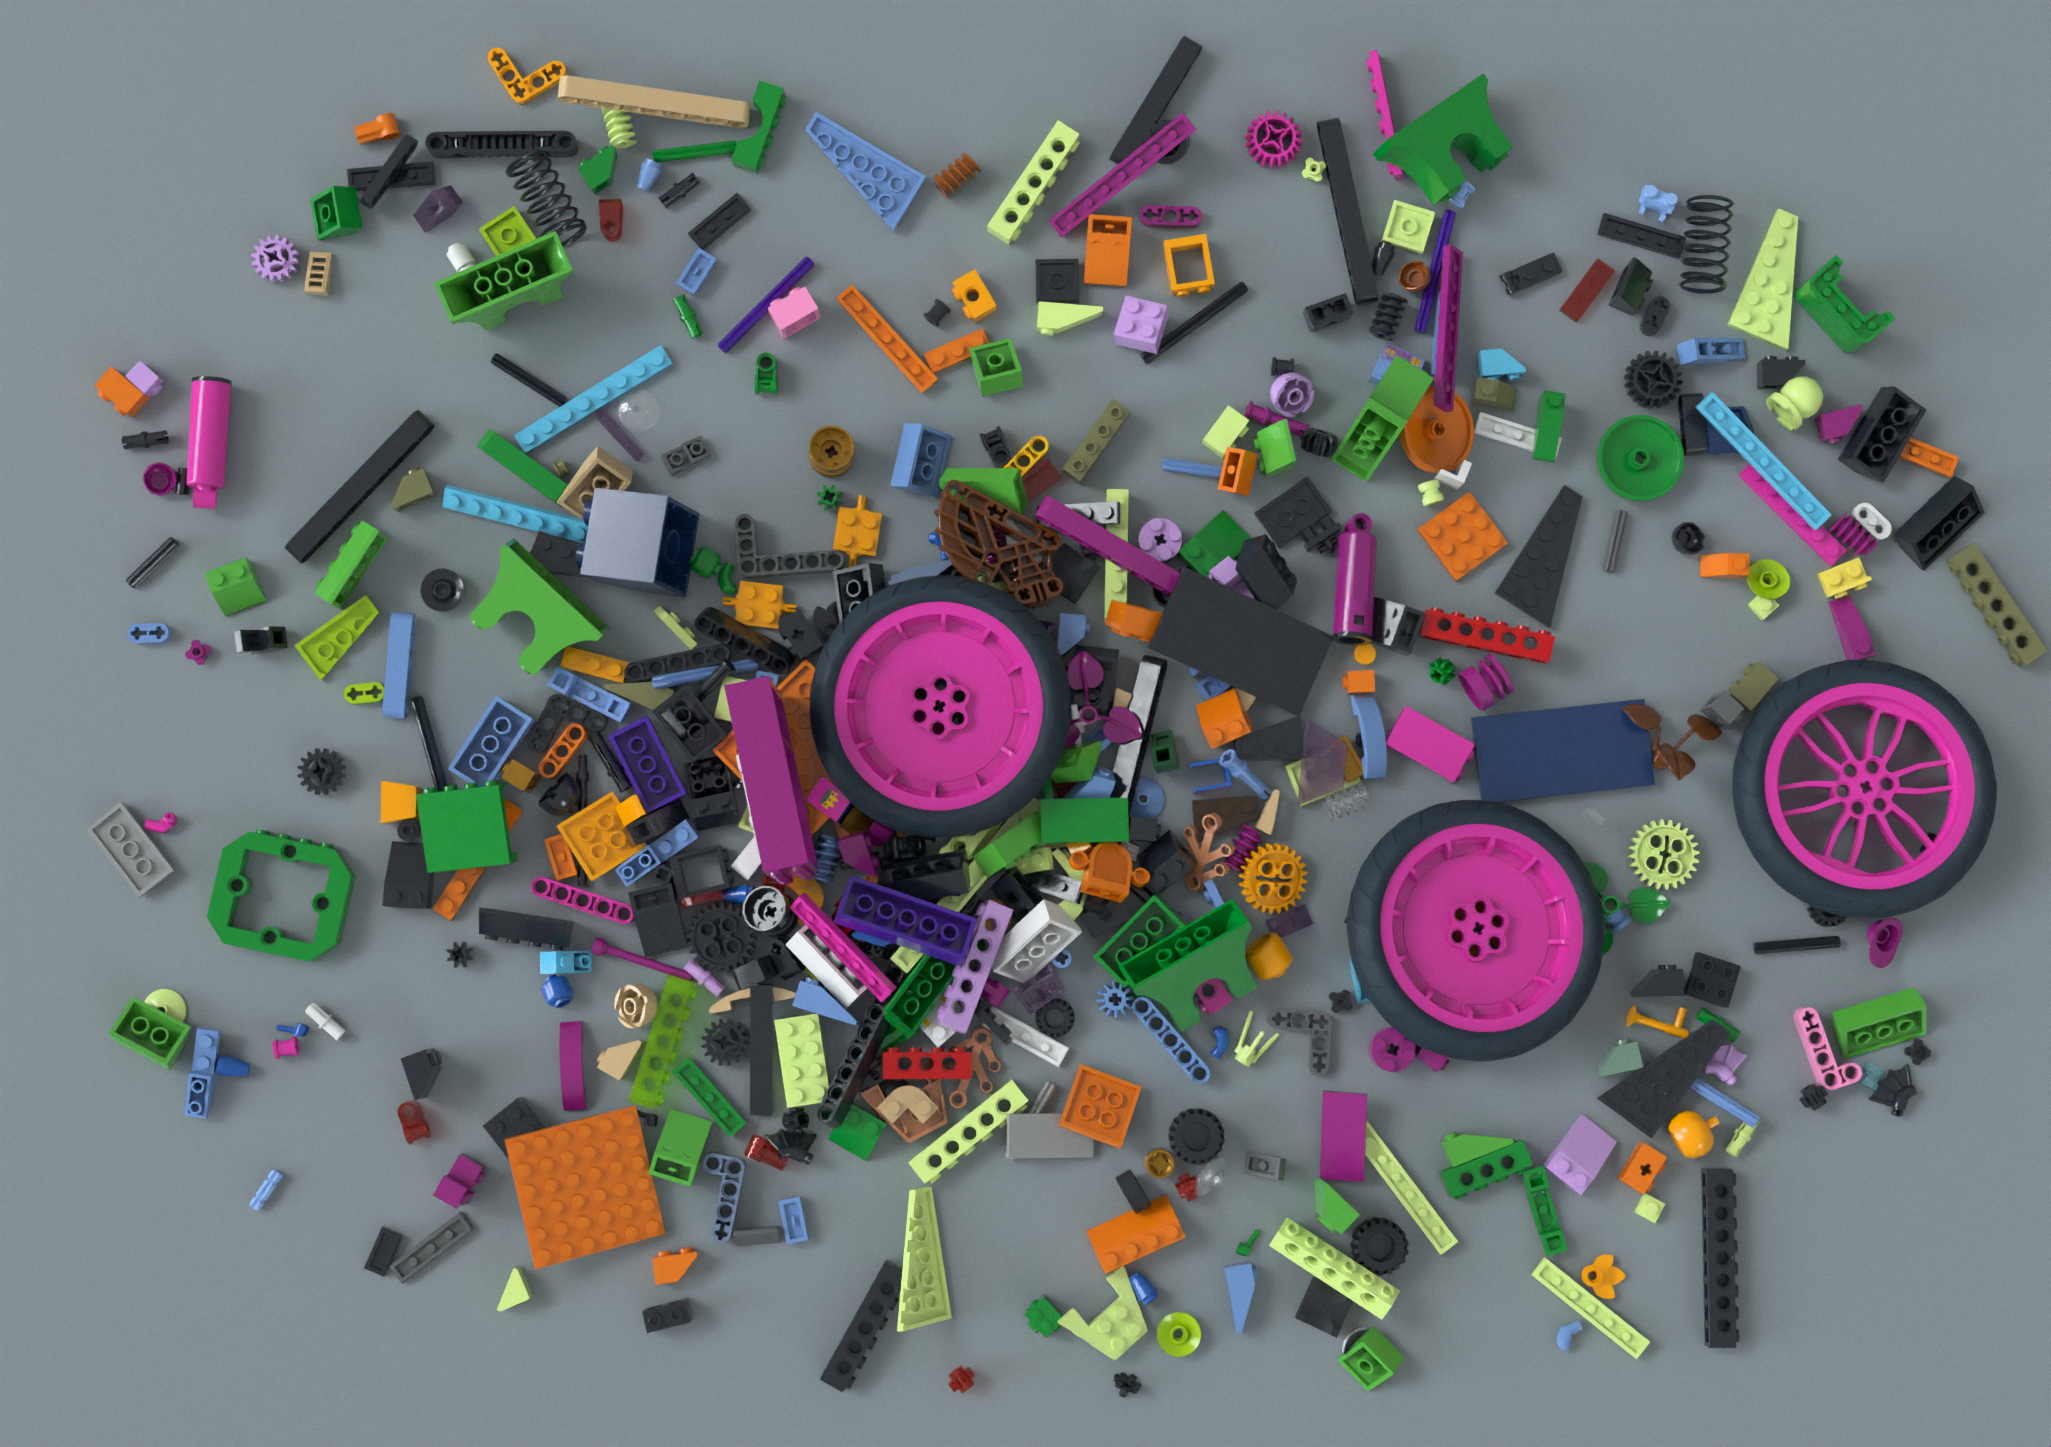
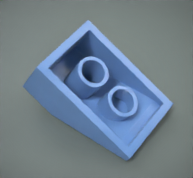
(819, 1000)

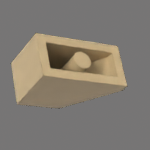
(618, 1059)

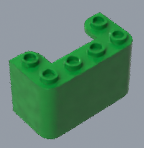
(1836, 312)

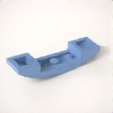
(589, 694)
(1372, 734)

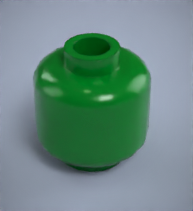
(705, 562)

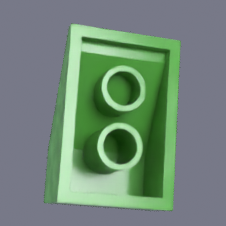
(1275, 449)

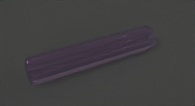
(617, 432)

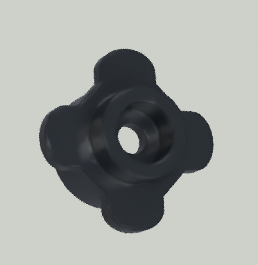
(1335, 997)
(1924, 1052)

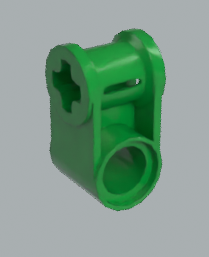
(766, 379)

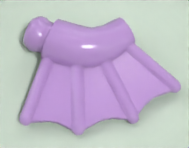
(1724, 1064)

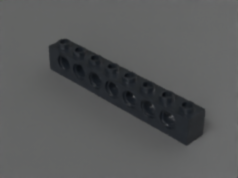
(1711, 1268)

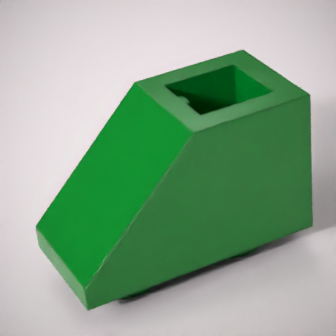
(599, 171)

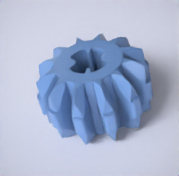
(1119, 993)

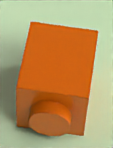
(1359, 682)

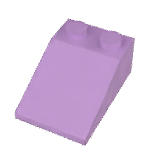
(1580, 1155)

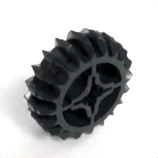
(1644, 395)

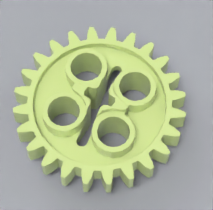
(1643, 850)

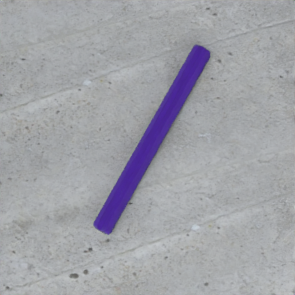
(1435, 270)
(762, 307)

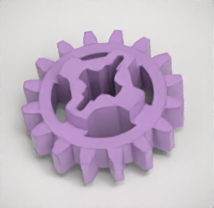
(279, 250)

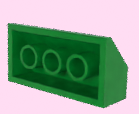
(919, 994)

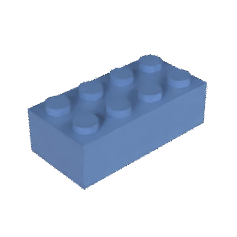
(492, 742)

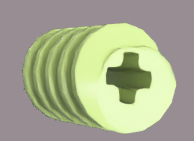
(618, 128)

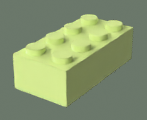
(802, 1059)

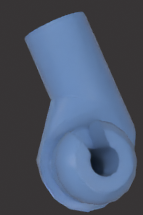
(1565, 1334)

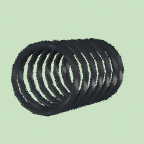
(511, 168)
(1702, 277)

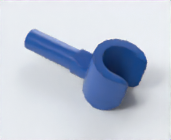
(299, 1030)

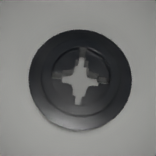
(876, 951)

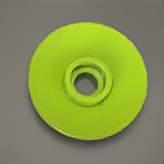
(1773, 573)
(1181, 1345)

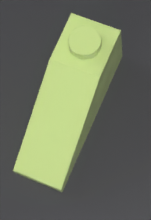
(1060, 316)

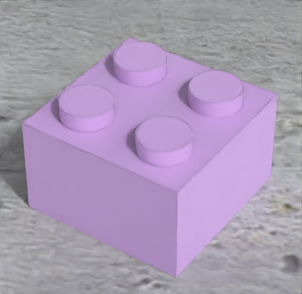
(1141, 324)

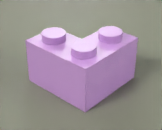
(1227, 575)

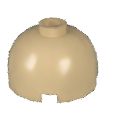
(636, 1005)

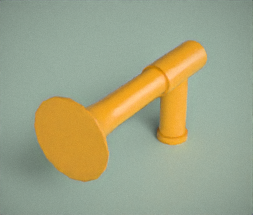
(1676, 1029)

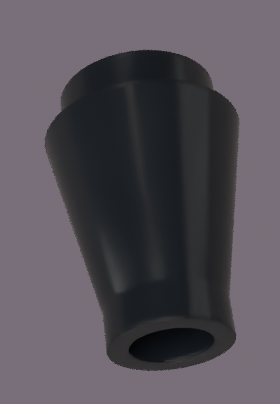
(1382, 257)

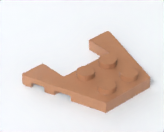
(907, 1124)

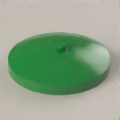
(1640, 458)

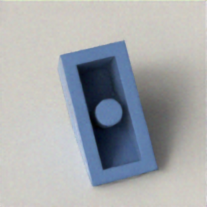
(1071, 631)

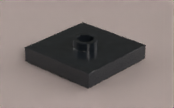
(1057, 280)

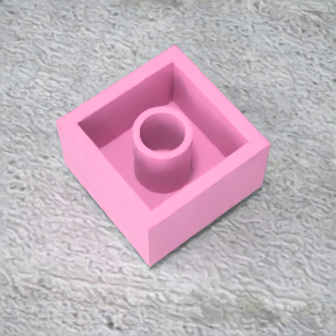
(794, 312)

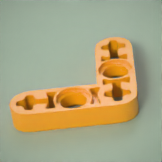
(527, 83)

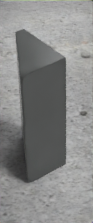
(757, 1236)

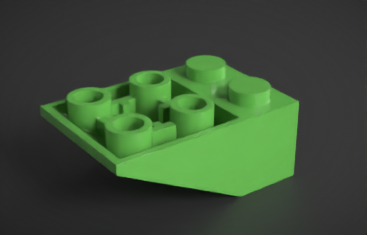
(680, 1147)

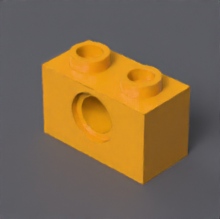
(969, 284)

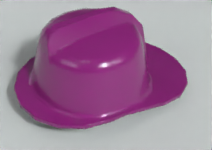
(1883, 940)

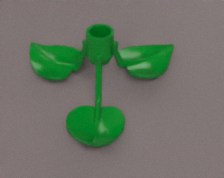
(1645, 902)

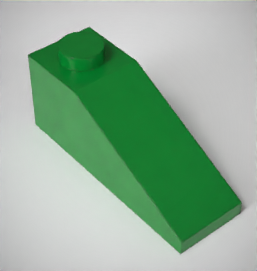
(1548, 425)

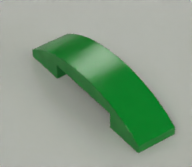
(1543, 1211)

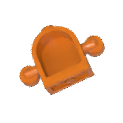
(1108, 872)

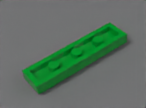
(709, 1097)

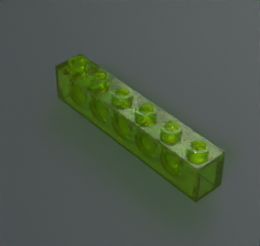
(640, 1094)

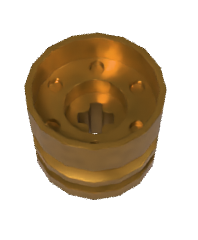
(821, 444)

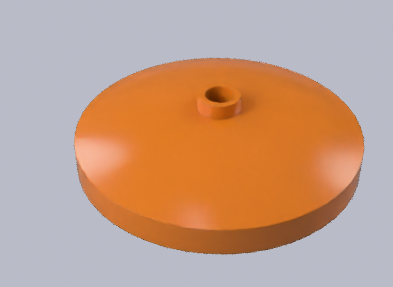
(1438, 438)

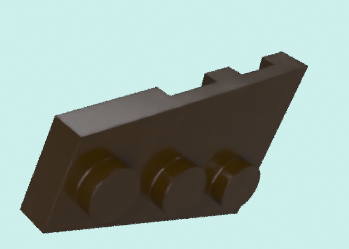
(1232, 810)

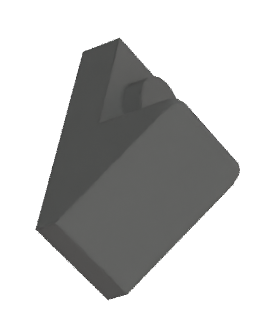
(1265, 1166)

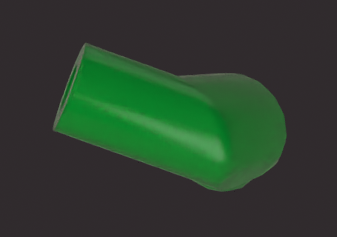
(724, 579)

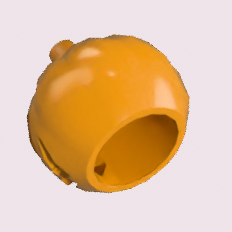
(1692, 1133)

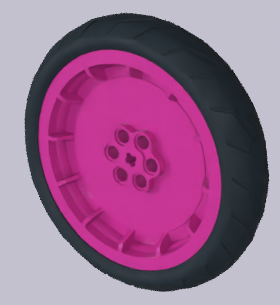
(1011, 710)
(1406, 919)

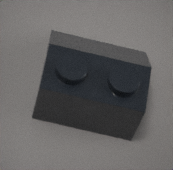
(1631, 287)
(1166, 861)
(1661, 982)
(422, 1071)

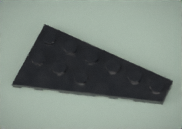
(1538, 570)
(1656, 1089)

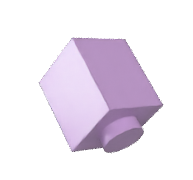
(145, 379)

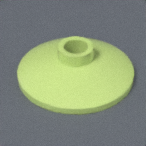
(171, 1001)

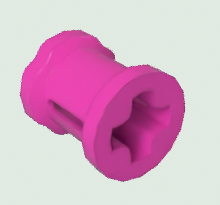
(286, 1047)

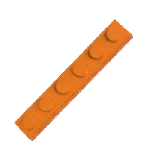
(887, 339)
(466, 879)

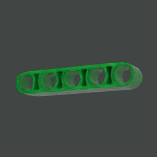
(522, 466)

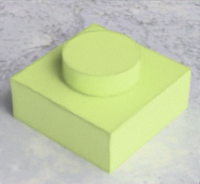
(1762, 607)
(1649, 1208)

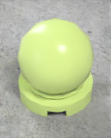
(1796, 401)

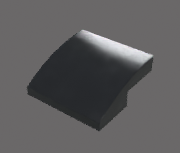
(874, 1077)

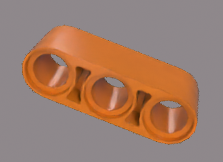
(553, 756)

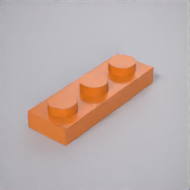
(954, 351)
(1929, 457)

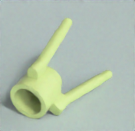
(1246, 1054)

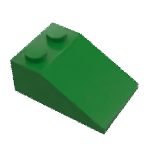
(1213, 544)

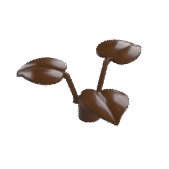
(1665, 755)

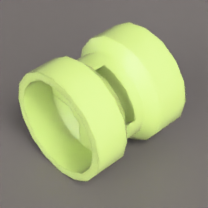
(1430, 492)

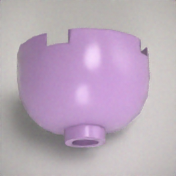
(1292, 394)

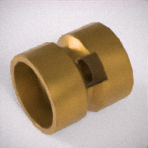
(1159, 1163)

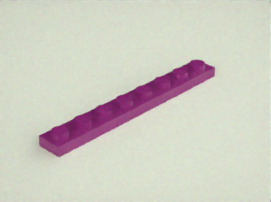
(1122, 174)
(1448, 328)

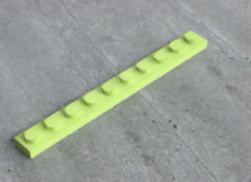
(907, 958)

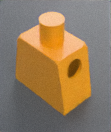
(398, 802)

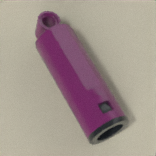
(1355, 583)

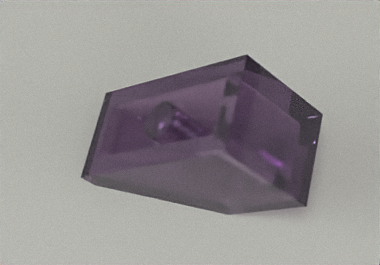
(437, 207)

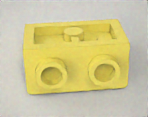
(1844, 577)

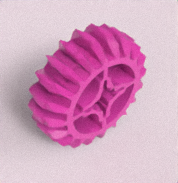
(1277, 147)

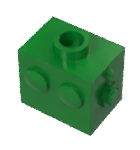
(1043, 1316)

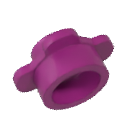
(204, 652)

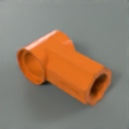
(384, 128)

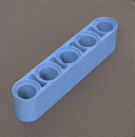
(399, 665)
(1180, 1044)

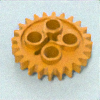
(1270, 899)

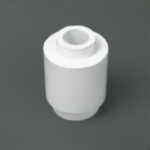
(460, 257)

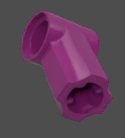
(993, 991)

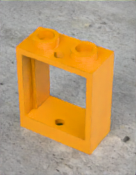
(1184, 244)

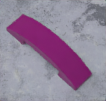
(572, 1065)

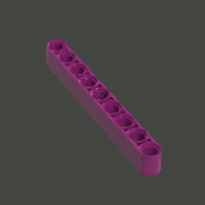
(1107, 545)

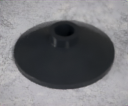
(435, 582)

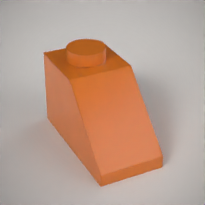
(1725, 565)

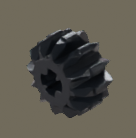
(1319, 442)

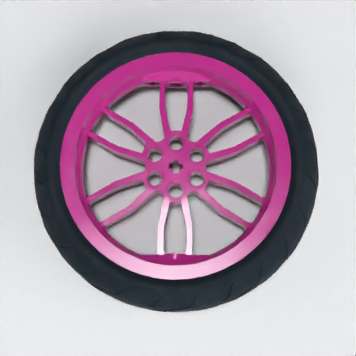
(1897, 695)

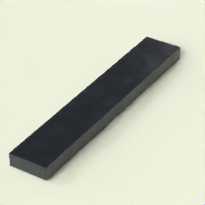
(761, 1049)

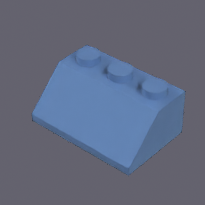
(921, 460)

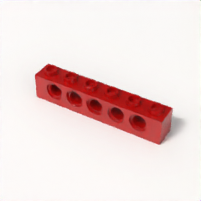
(1540, 654)

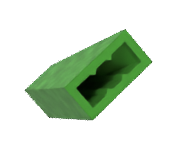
(1000, 484)

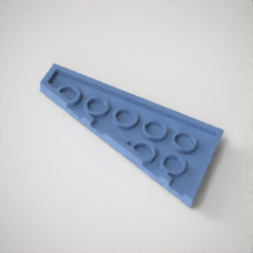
(877, 176)

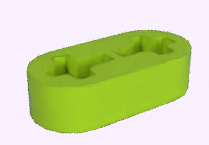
(365, 688)

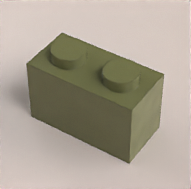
(1752, 686)

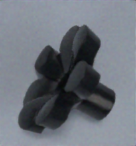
(1126, 1384)

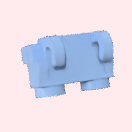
(1657, 201)

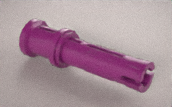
(1266, 417)

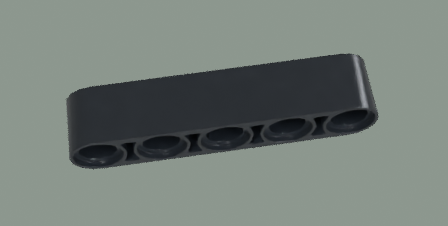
(734, 640)
(667, 662)

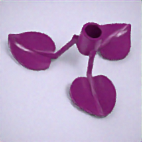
(1120, 725)

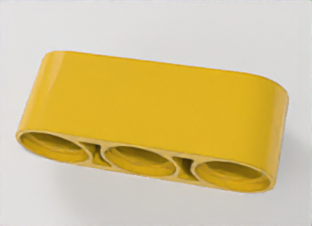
(1029, 453)

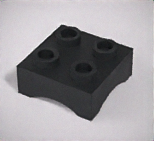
(1073, 571)
(1712, 979)
(1323, 1307)

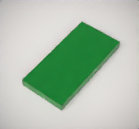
(1084, 820)

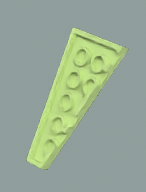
(1767, 293)
(923, 1282)

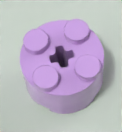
(1171, 537)

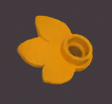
(1605, 1276)

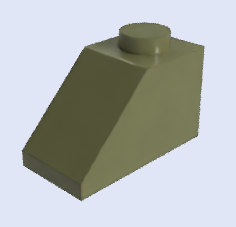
(1493, 393)
(413, 489)

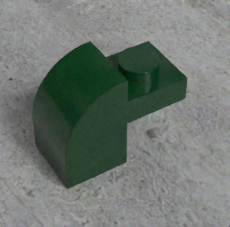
(1164, 752)

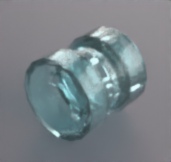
(1871, 1076)

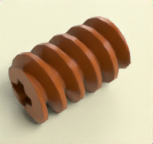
(956, 174)

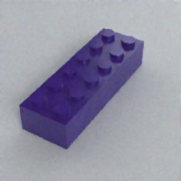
(905, 920)

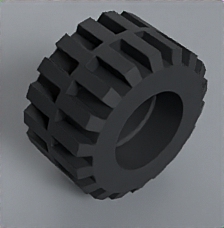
(1215, 1142)
(1396, 1255)

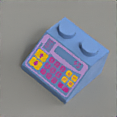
(1386, 358)

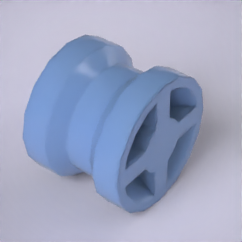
(1618, 920)

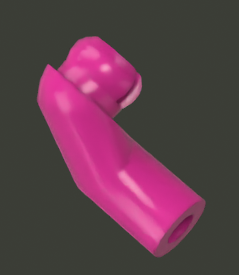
(163, 825)

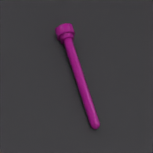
(602, 947)

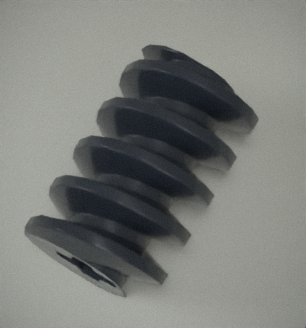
(1387, 315)

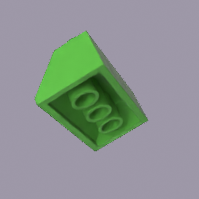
(351, 564)
(1879, 1022)
(1332, 1208)

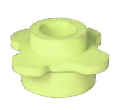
(1316, 175)

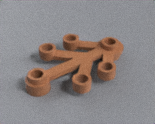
(1202, 853)
(975, 1063)

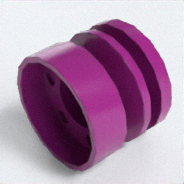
(1488, 681)

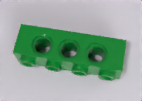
(1452, 1175)

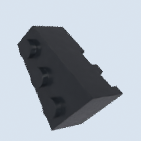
(556, 554)
(1272, 743)

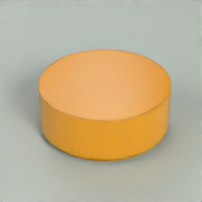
(1364, 654)

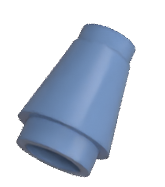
(648, 174)

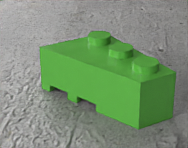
(1010, 845)

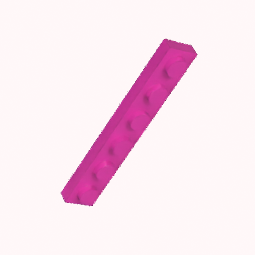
(1382, 105)
(1818, 540)
(842, 947)

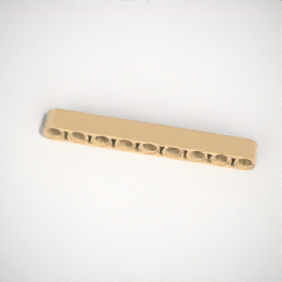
(654, 101)

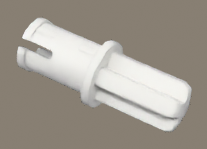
(325, 1021)

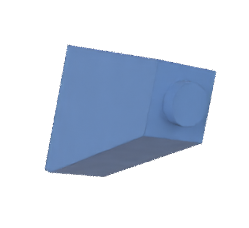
(1098, 787)

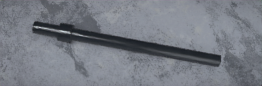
(582, 777)

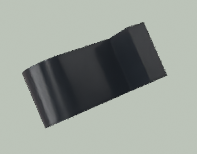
(755, 972)

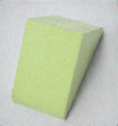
(516, 1290)

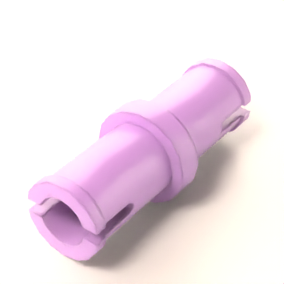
(704, 977)

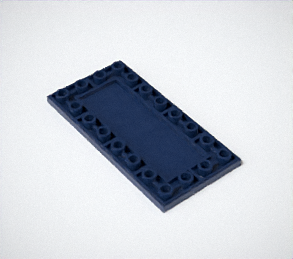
(1560, 752)

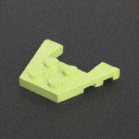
(1117, 1325)

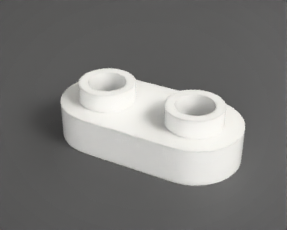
(1871, 520)

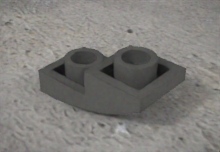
(685, 455)

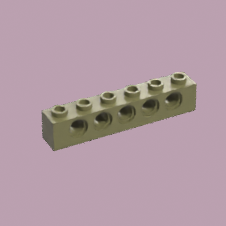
(2008, 610)

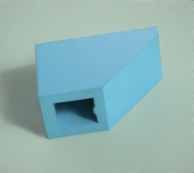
(1498, 364)
(565, 962)

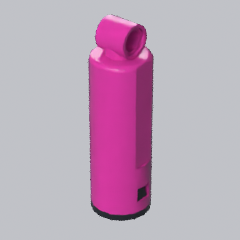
(208, 438)

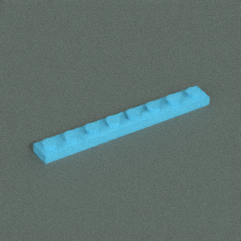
(593, 399)
(1763, 461)
(514, 513)

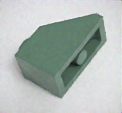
(1620, 1058)

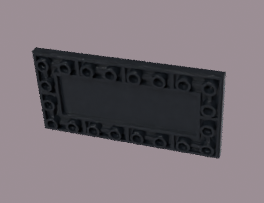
(1240, 641)

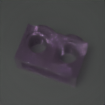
(1040, 990)

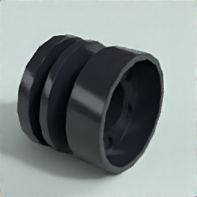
(763, 905)

